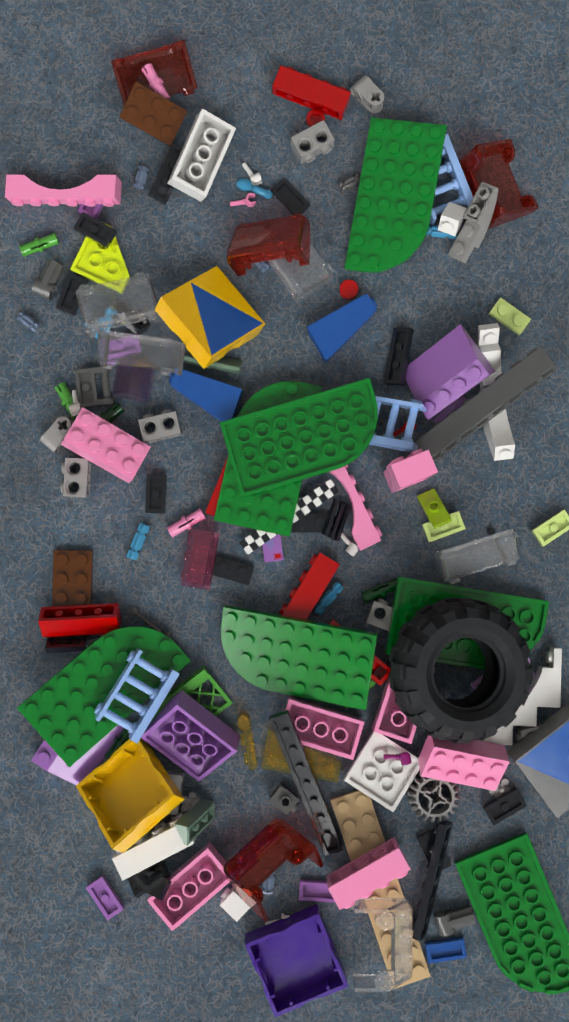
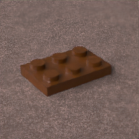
(153, 114)
(72, 577)

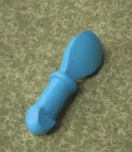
(246, 185)

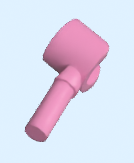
(244, 201)

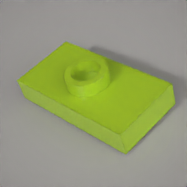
(434, 508)

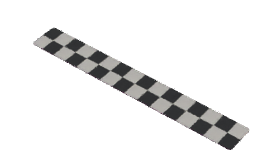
(303, 507)

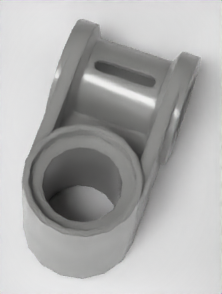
(368, 94)
(55, 434)

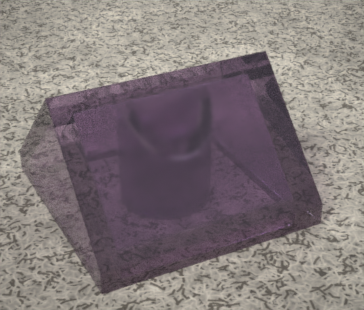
(133, 383)

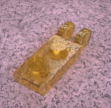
(247, 739)

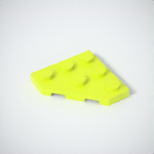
(100, 263)

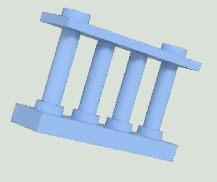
(457, 182)
(387, 440)
(145, 712)

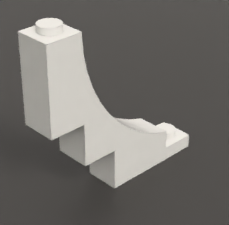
(498, 429)
(543, 692)

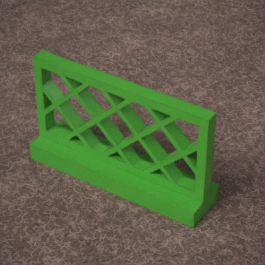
(194, 681)

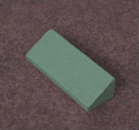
(223, 364)
(195, 820)

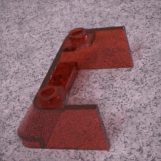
(263, 857)

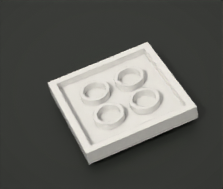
(382, 778)

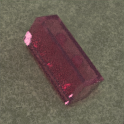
(200, 559)

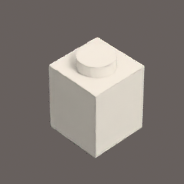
(452, 219)
(233, 903)

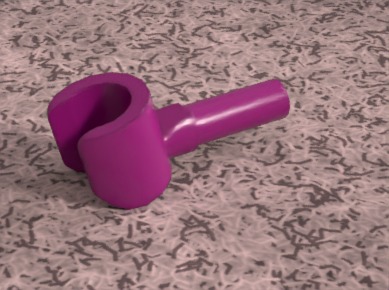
(404, 757)

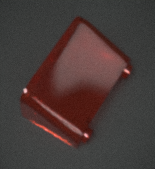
(170, 64)
(490, 165)
(269, 240)

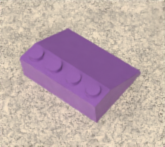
(447, 371)
(191, 736)
(52, 763)

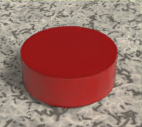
(314, 116)
(348, 289)

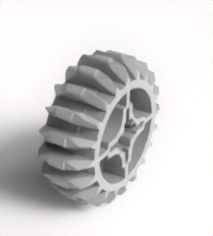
(431, 803)

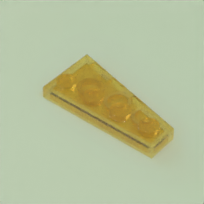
(322, 765)

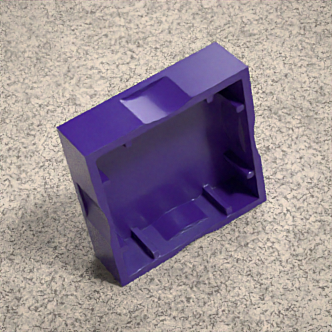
(296, 960)

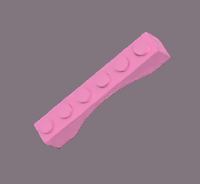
(99, 190)
(363, 529)

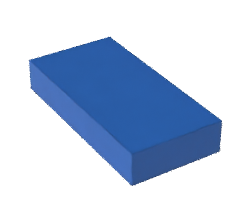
(445, 949)

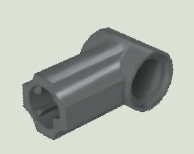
(47, 282)
(450, 921)

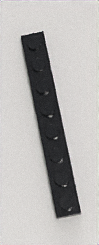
(306, 782)

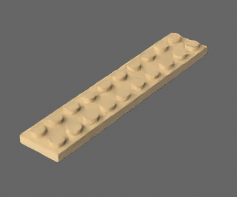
(361, 834)

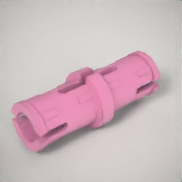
(155, 82)
(197, 516)

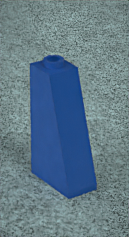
(341, 325)
(209, 394)

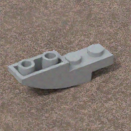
(477, 222)

